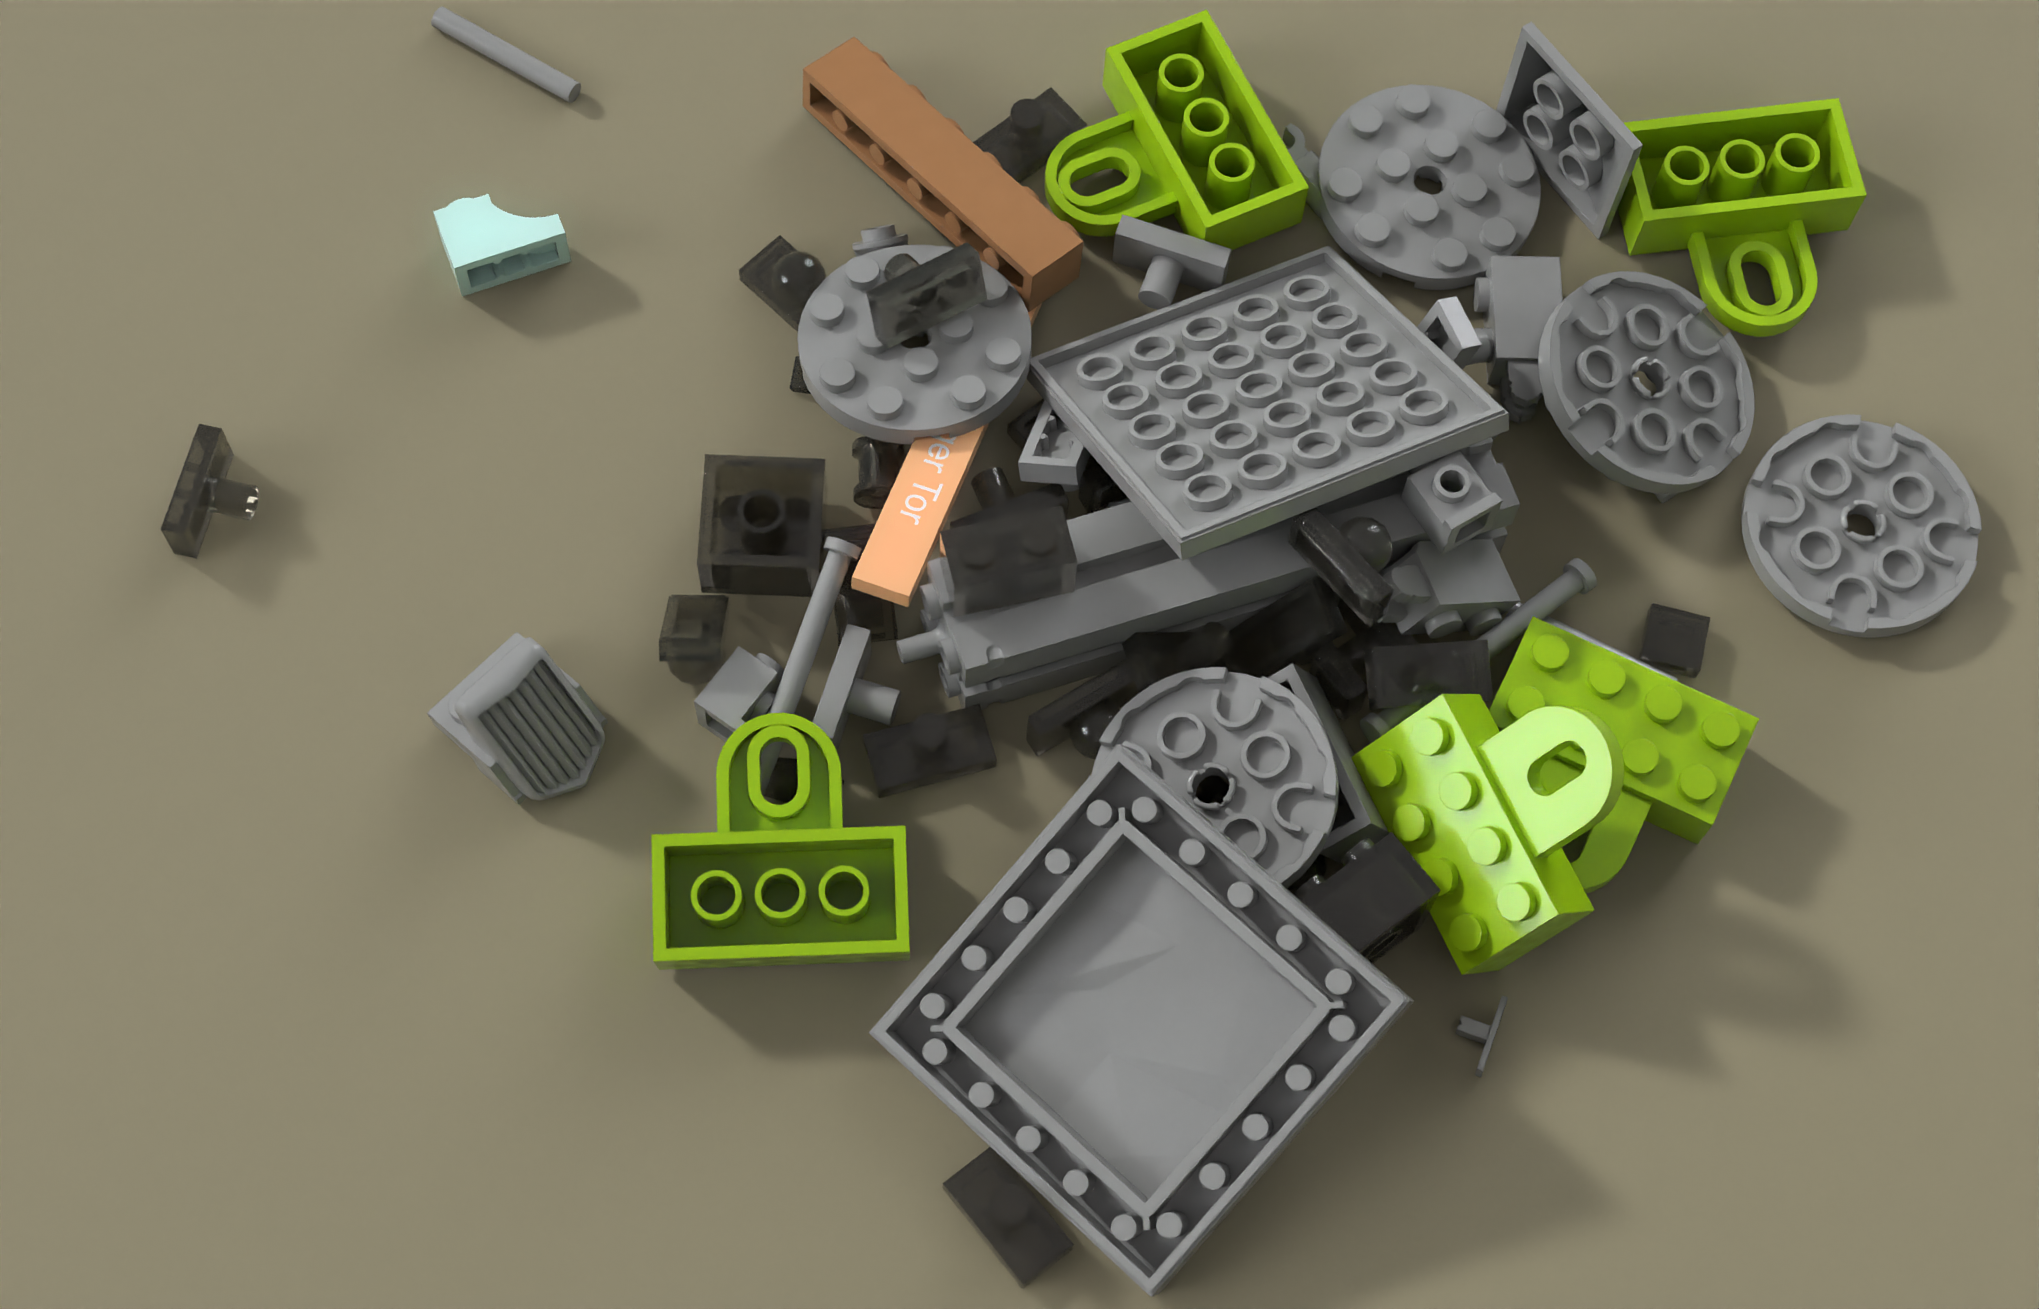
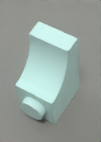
(496, 246)

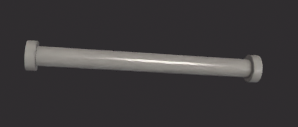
(1576, 578)
(808, 640)

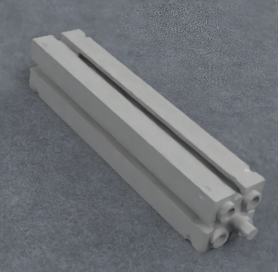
(1138, 584)

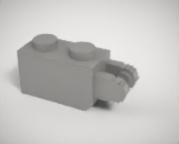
(1516, 304)
(1449, 591)

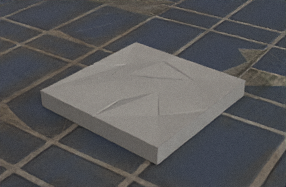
(1140, 1019)

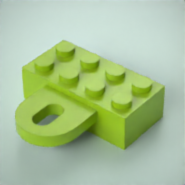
(1184, 140)
(1741, 193)
(1673, 740)
(1485, 825)
(779, 877)

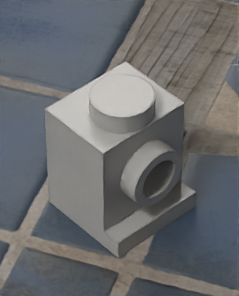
(1446, 515)
(738, 692)

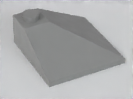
(1569, 130)

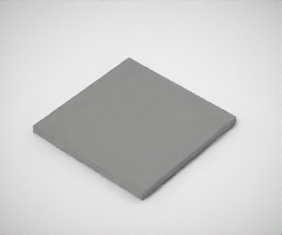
(1262, 400)

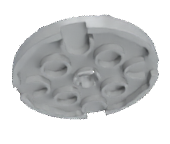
(1441, 135)
(904, 393)
(1606, 414)
(1851, 581)
(1257, 739)

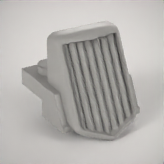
(524, 722)

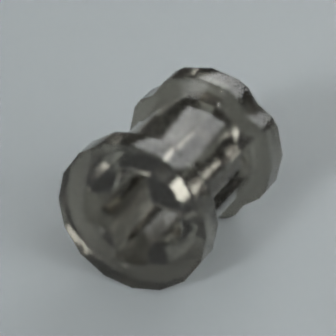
(875, 470)

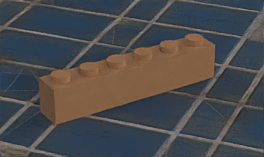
(941, 170)

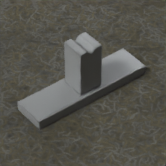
(1482, 1033)

